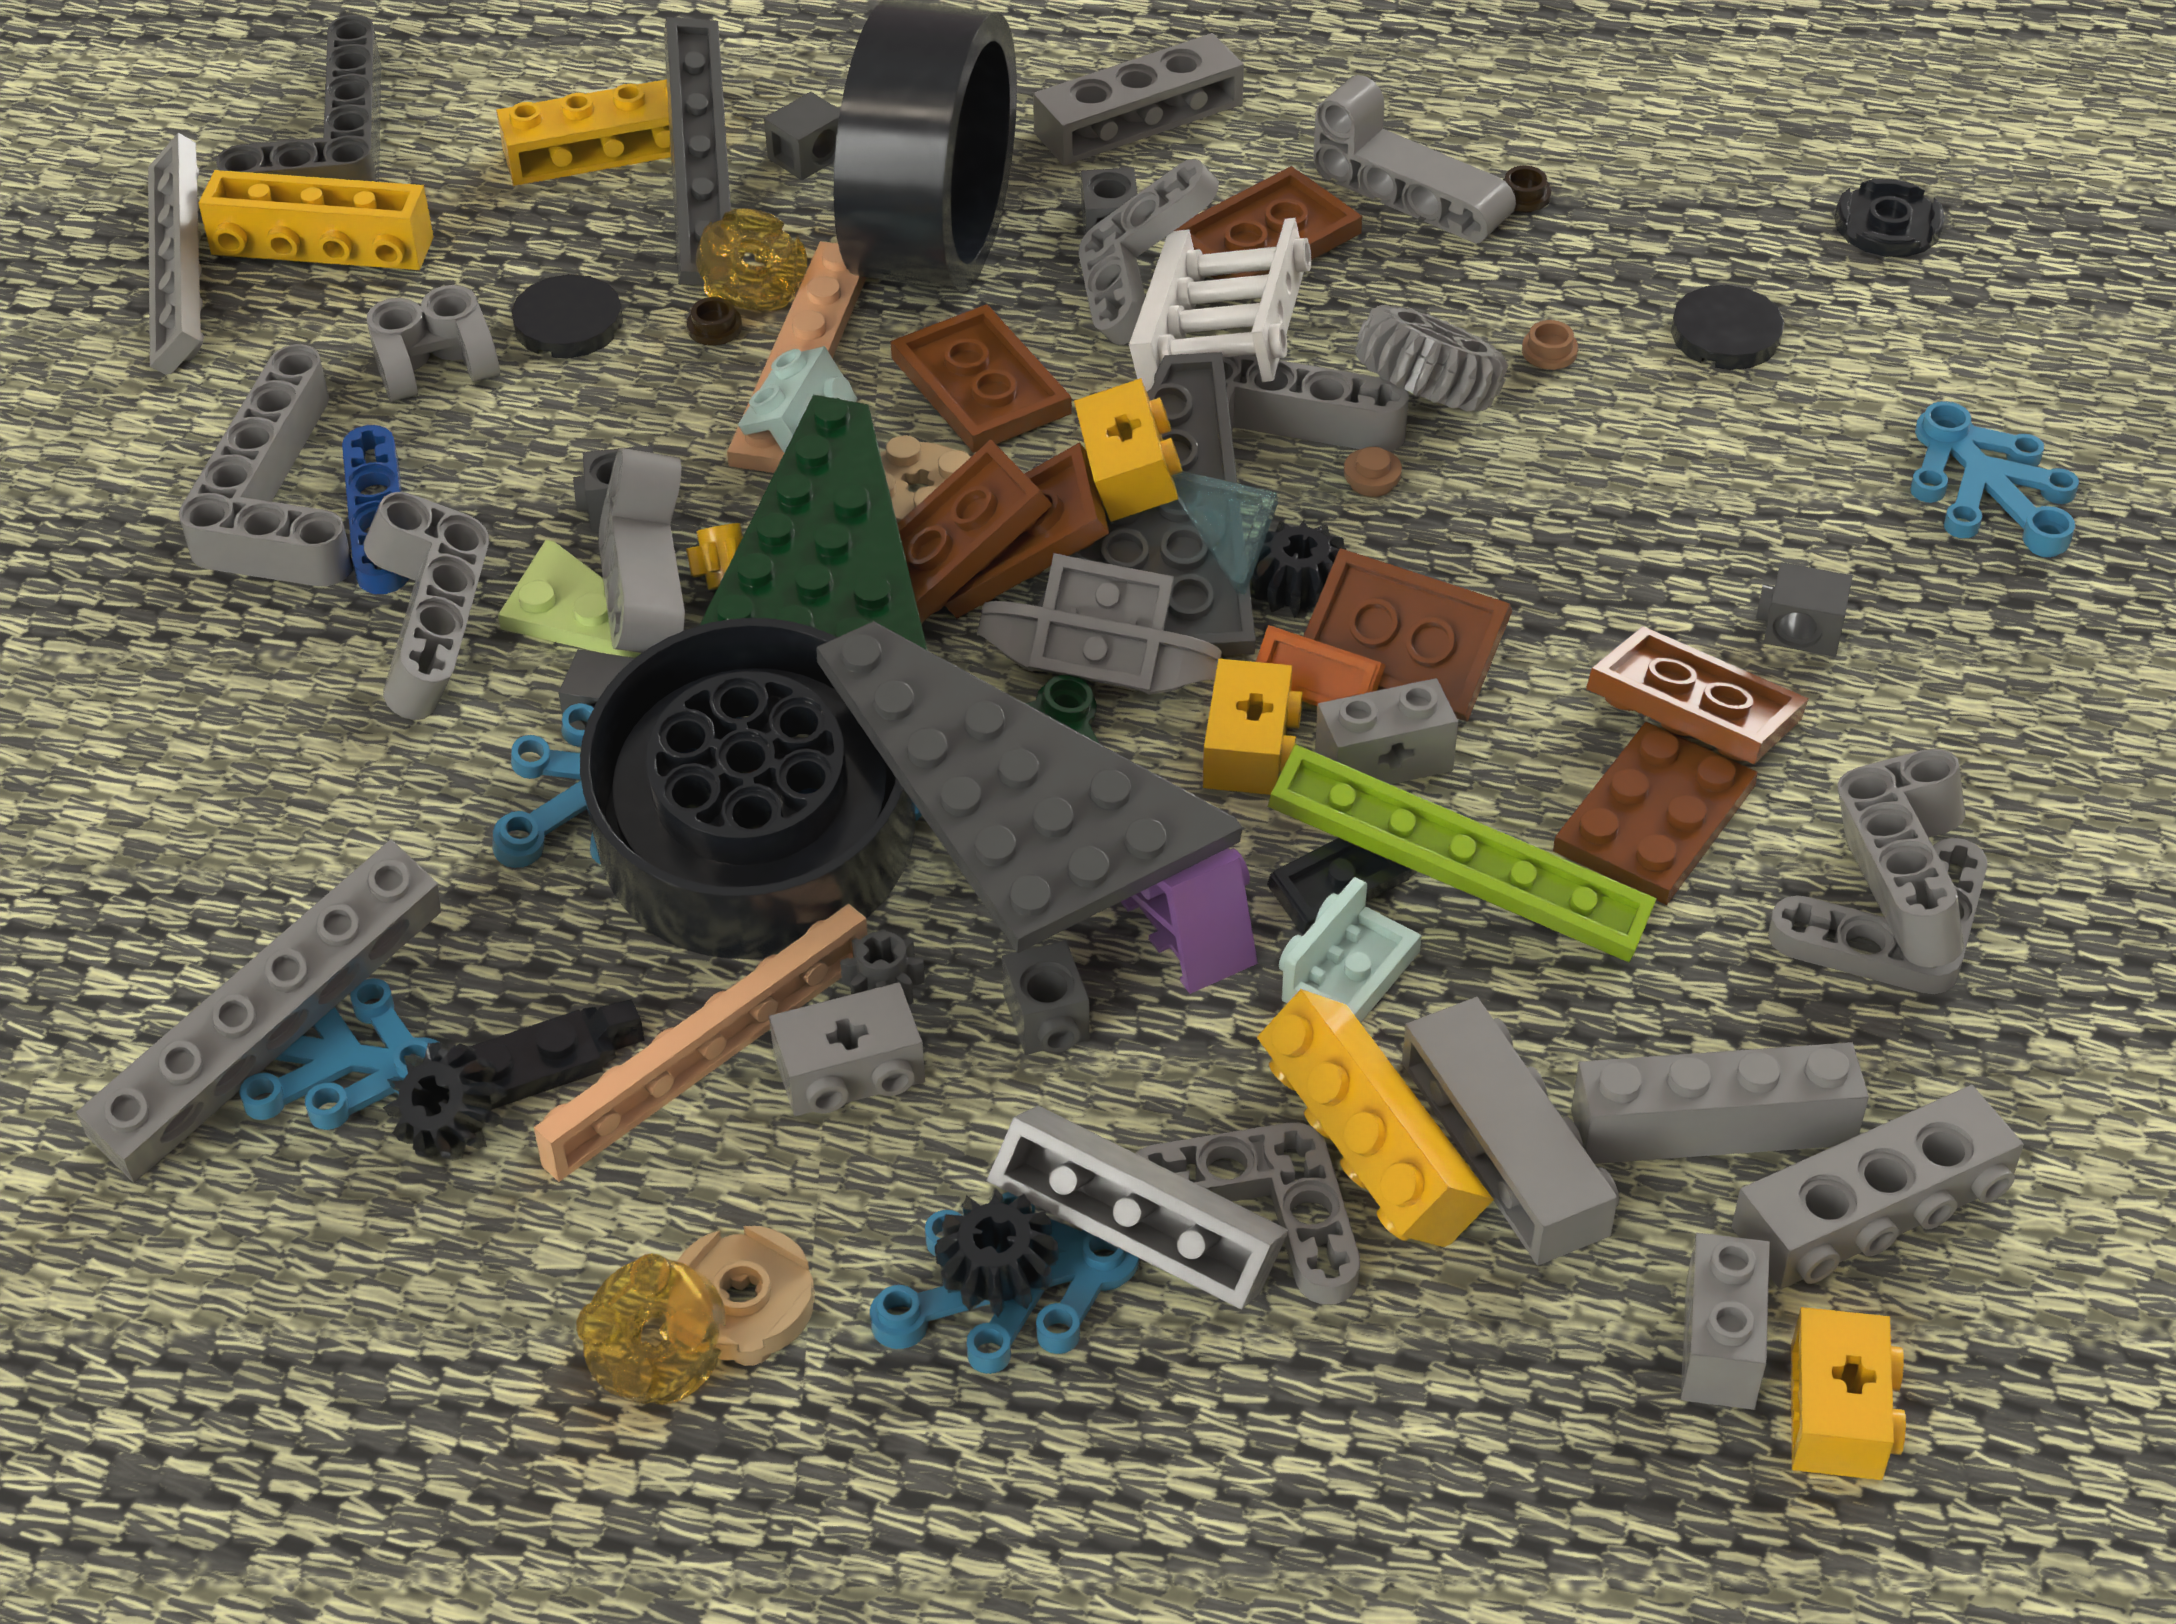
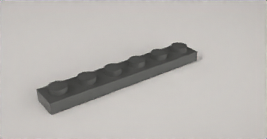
(696, 135)

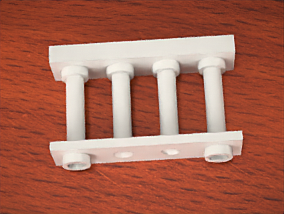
(1180, 285)

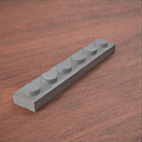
(174, 256)

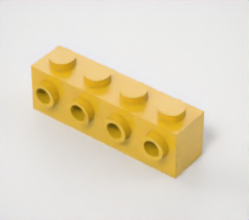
(585, 132)
(316, 219)
(1373, 1121)

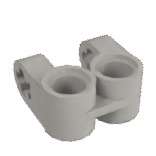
(445, 324)

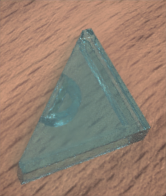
(1230, 521)

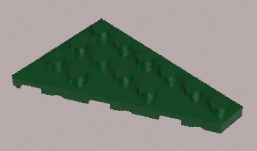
(824, 535)

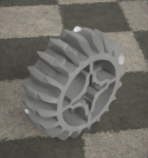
(1431, 358)

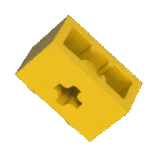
(1127, 449)
(1249, 726)
(1845, 1394)

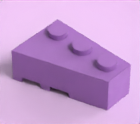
(1202, 918)

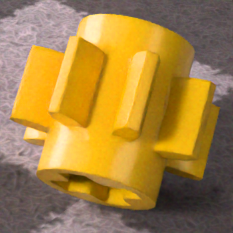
(714, 552)

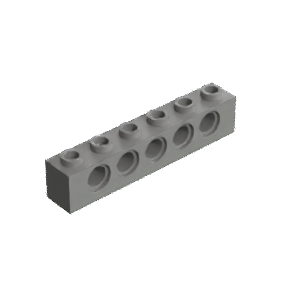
(260, 1011)

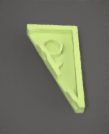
(560, 603)

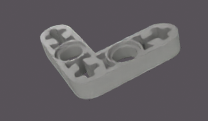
(1116, 241)
(1889, 964)
(1273, 1174)

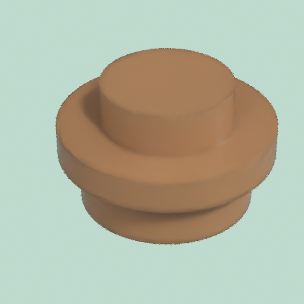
(1550, 345)
(1372, 471)

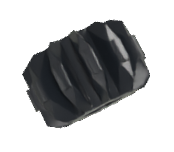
(1295, 566)
(467, 1105)
(996, 1252)

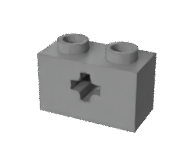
(1390, 732)
(847, 1049)
(1725, 1321)

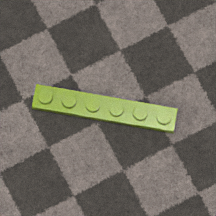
(1462, 853)

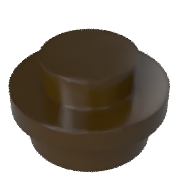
(1529, 187)
(714, 321)

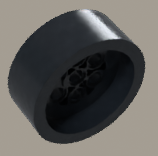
(925, 143)
(698, 870)

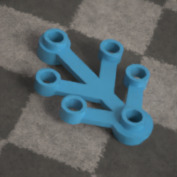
(1949, 430)
(557, 811)
(336, 1056)
(1075, 1264)

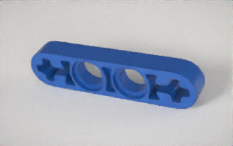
(364, 507)

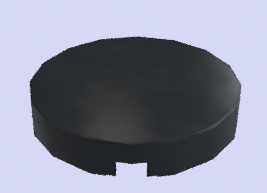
(1888, 230)
(567, 315)
(1727, 326)

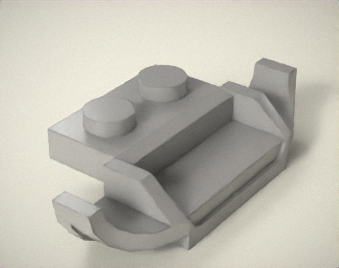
(1102, 628)

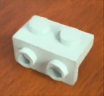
(789, 390)
(1348, 953)

